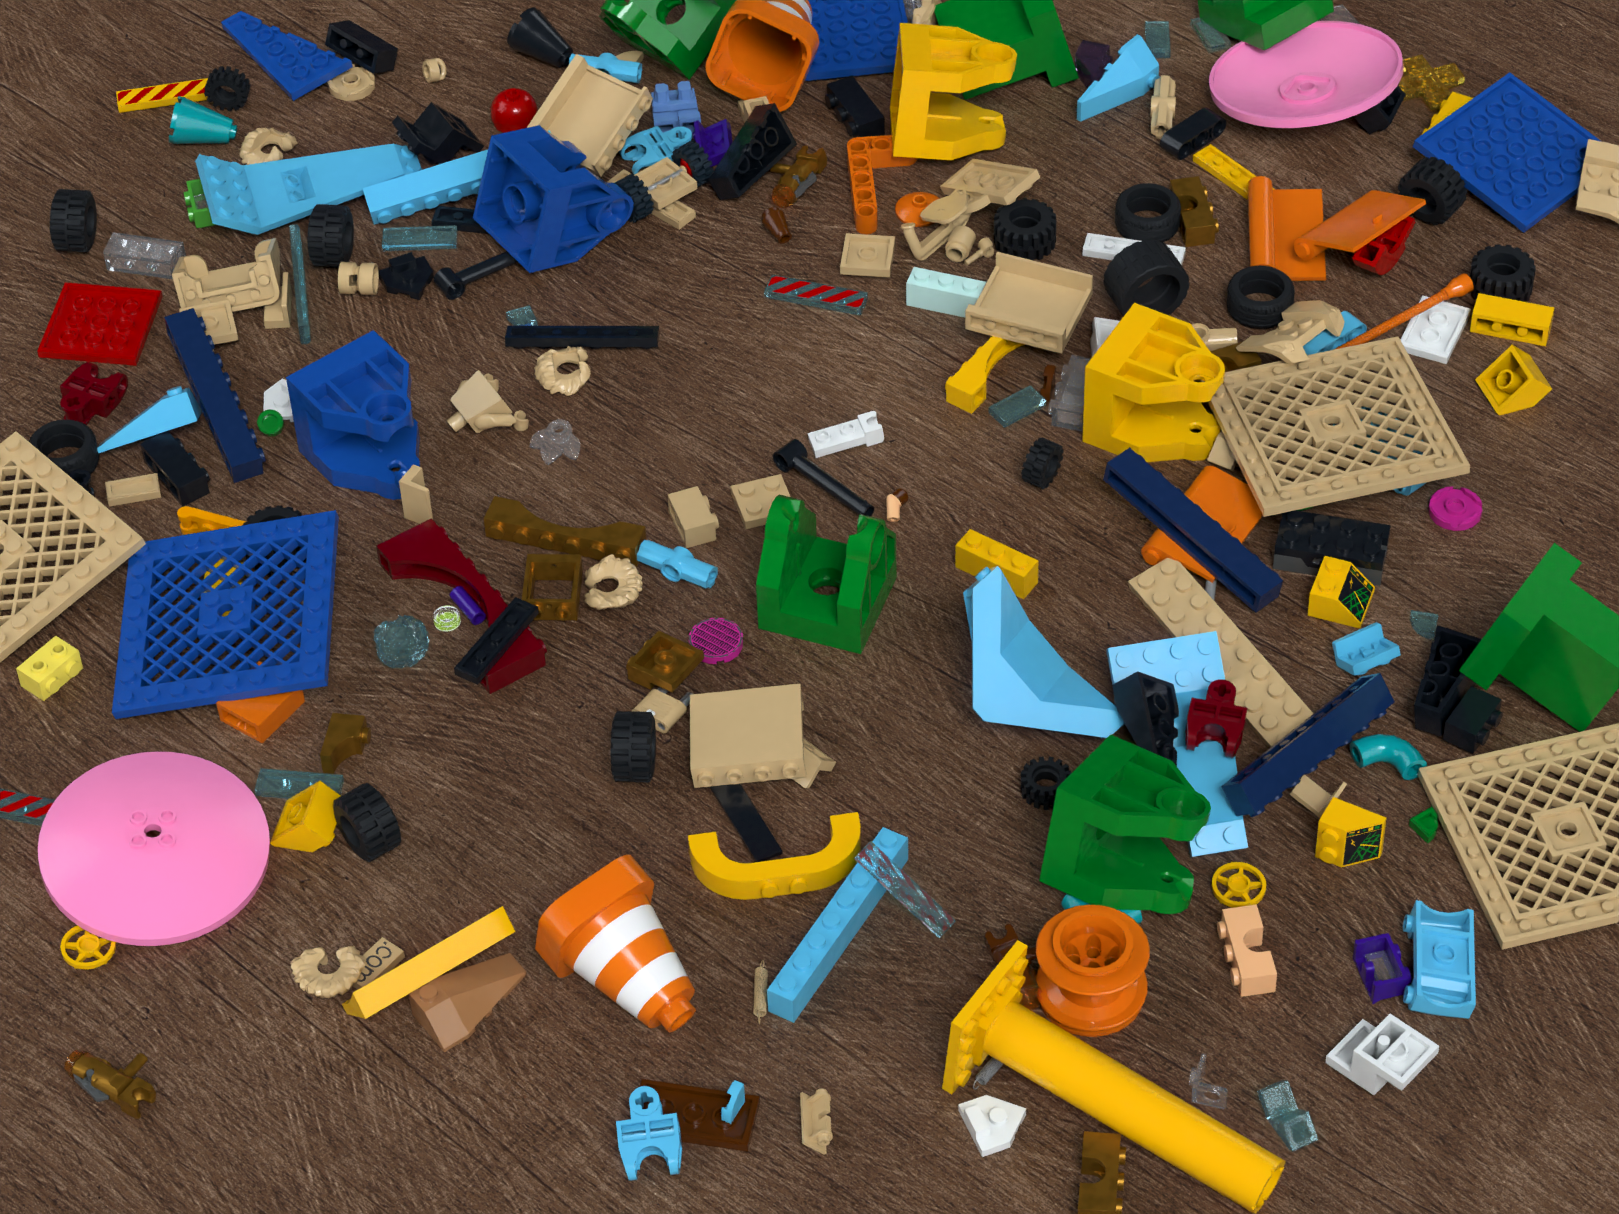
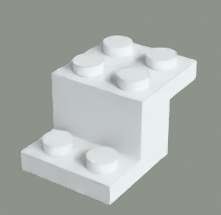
(1382, 1054)

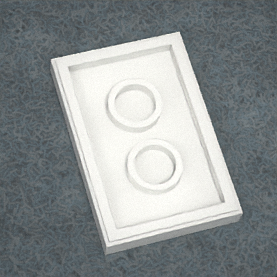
(1435, 331)

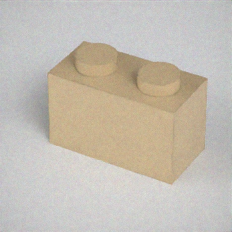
(692, 516)

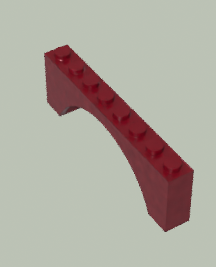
(432, 556)

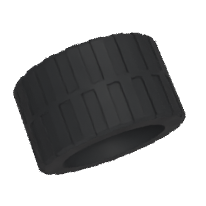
(1140, 263)

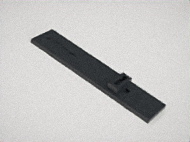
(747, 821)

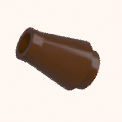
(776, 224)

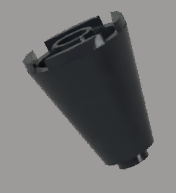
(539, 39)

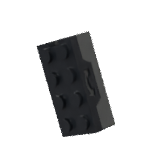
(1309, 537)

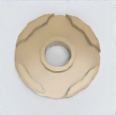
(362, 87)

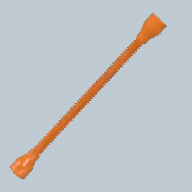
(1457, 287)

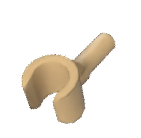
(985, 249)

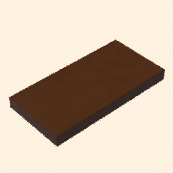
(701, 1114)

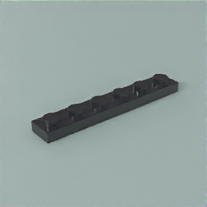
(582, 336)

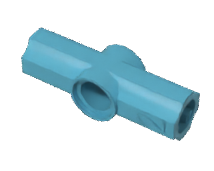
(620, 69)
(677, 564)

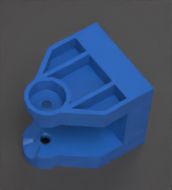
(543, 202)
(357, 416)

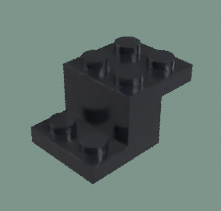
(437, 134)

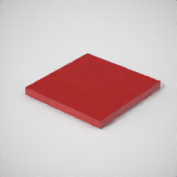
(100, 324)

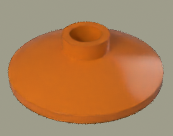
(911, 205)

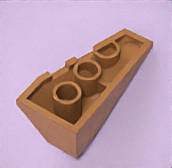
(459, 1000)

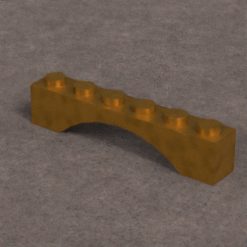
(512, 522)

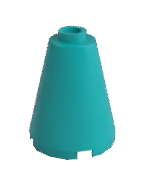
(199, 124)

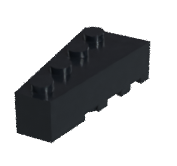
(753, 152)
(1443, 682)

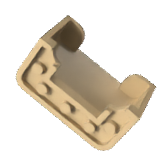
(244, 284)

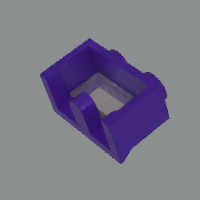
(1381, 967)

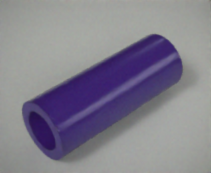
(467, 605)

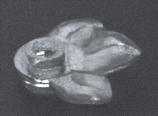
(554, 444)

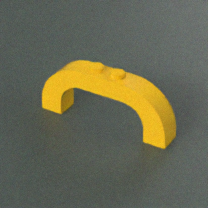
(777, 876)

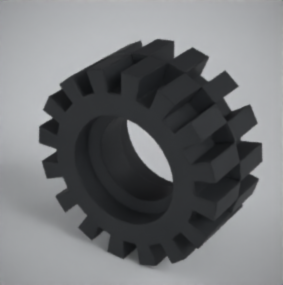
(230, 79)
(1042, 463)
(1039, 771)

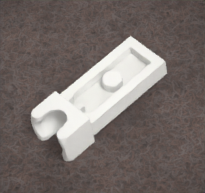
(847, 435)

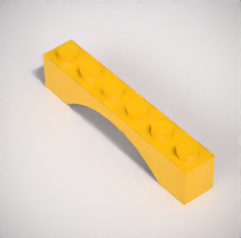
(968, 385)

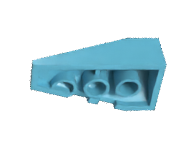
(1123, 81)
(167, 413)

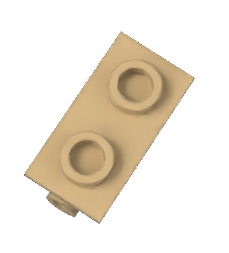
(814, 1120)

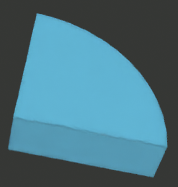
(736, 1101)

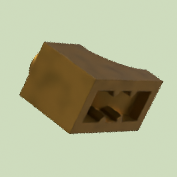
(343, 739)

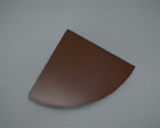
(1049, 382)

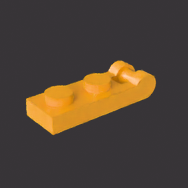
(198, 520)

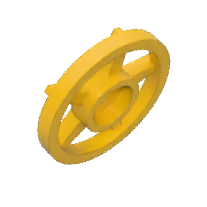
(1238, 884)
(86, 946)

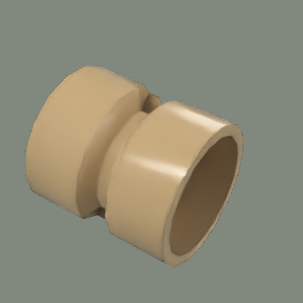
(366, 282)

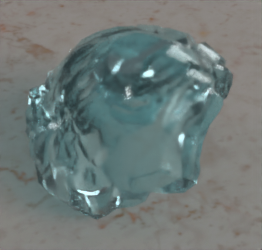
(401, 641)

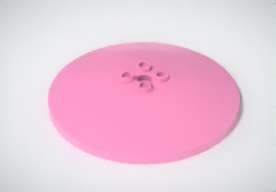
(1309, 77)
(160, 887)

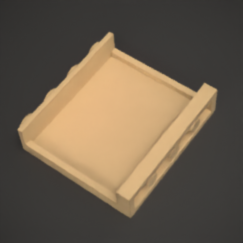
(592, 112)
(1030, 303)
(746, 735)

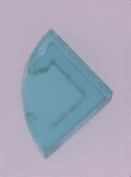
(522, 317)
(1424, 623)

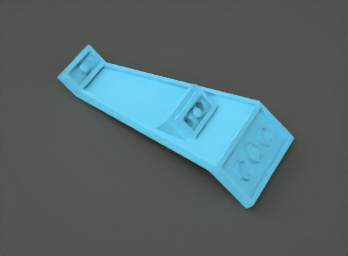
(282, 191)
(1191, 666)

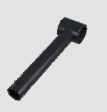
(453, 283)
(795, 456)

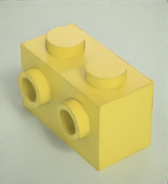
(49, 668)

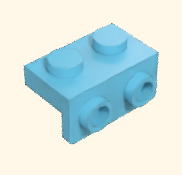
(1364, 650)

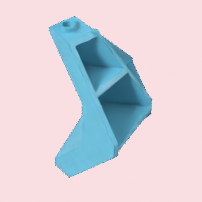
(1020, 675)

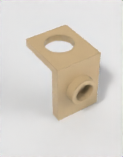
(1313, 796)

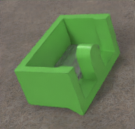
(199, 209)

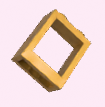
(567, 568)

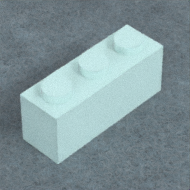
(941, 291)

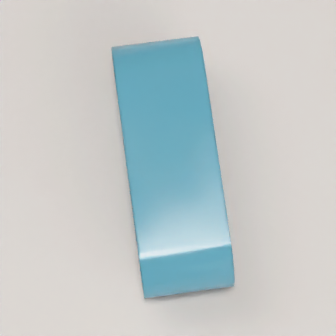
(1327, 341)

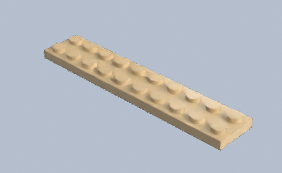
(1187, 610)

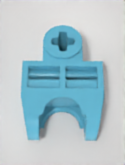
(651, 150)
(648, 1133)

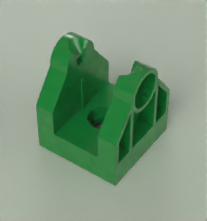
(675, 45)
(799, 562)
(1110, 827)

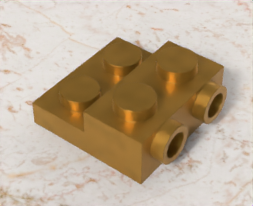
(663, 662)

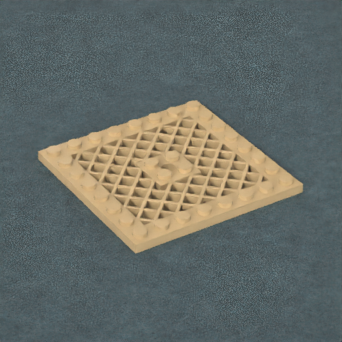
(1275, 494)
(120, 542)
(1510, 920)

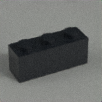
(361, 46)
(854, 108)
(175, 468)

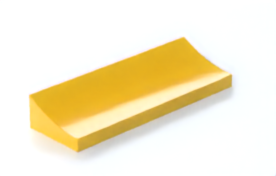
(429, 964)

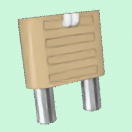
(664, 708)

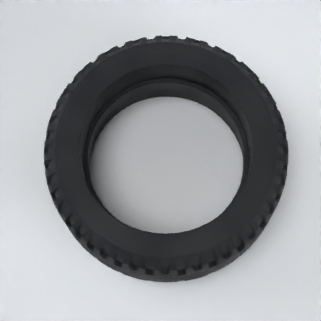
(1147, 198)
(1259, 280)
(68, 434)

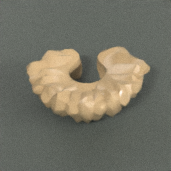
(256, 140)
(552, 380)
(620, 570)
(327, 985)

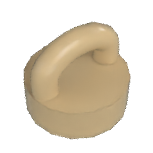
(431, 70)

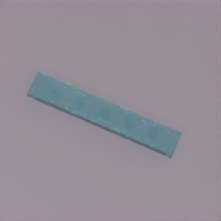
(300, 284)

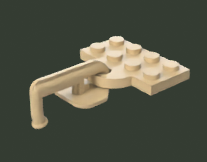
(968, 191)

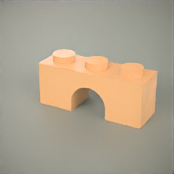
(1250, 970)

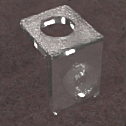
(1200, 1088)

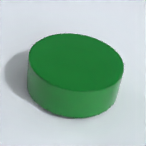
(270, 423)

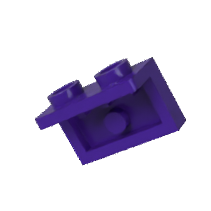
(714, 139)

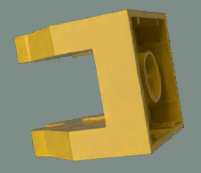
(950, 62)
(1145, 389)

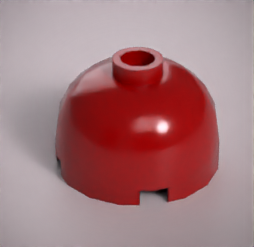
(512, 110)

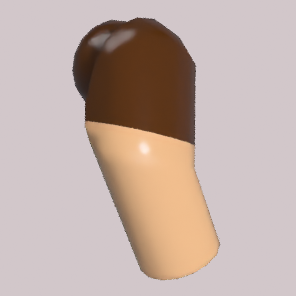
(894, 502)

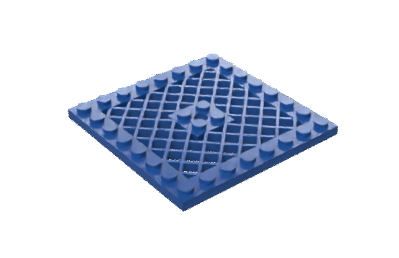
(302, 671)

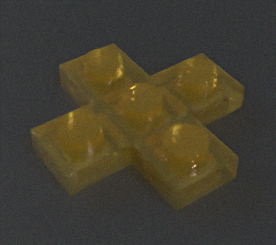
(1429, 82)

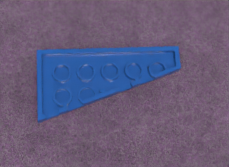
(286, 58)

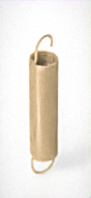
(760, 991)

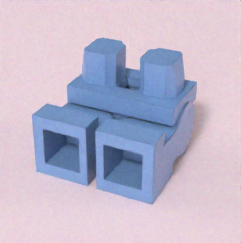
(675, 107)

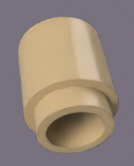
(960, 243)

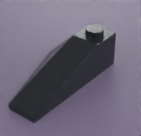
(1149, 712)

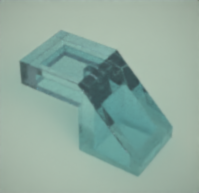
(1289, 1122)

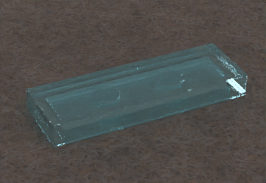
(419, 238)
(289, 783)

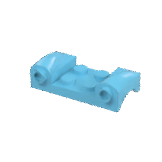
(1442, 962)

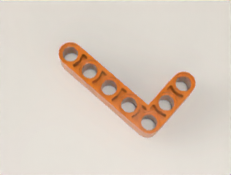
(862, 156)

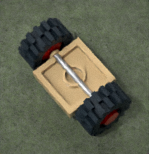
(667, 180)

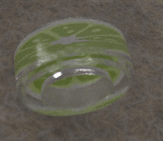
(446, 618)

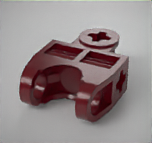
(87, 395)
(1216, 719)

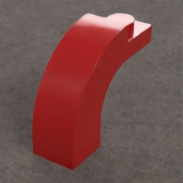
(1386, 250)

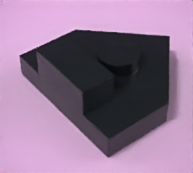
(407, 275)

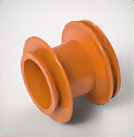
(1092, 969)

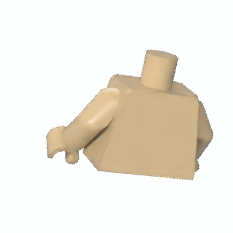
(482, 406)

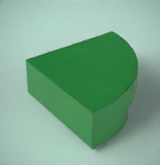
(1425, 824)

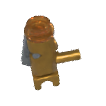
(797, 176)
(106, 1082)

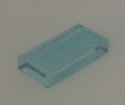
(1209, 36)
(1158, 38)
(1017, 406)

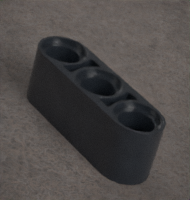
(1193, 133)

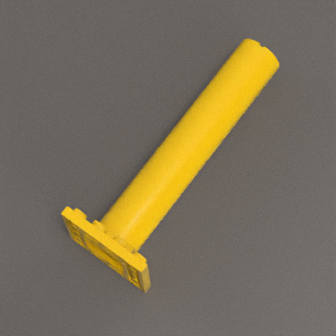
(1103, 1088)

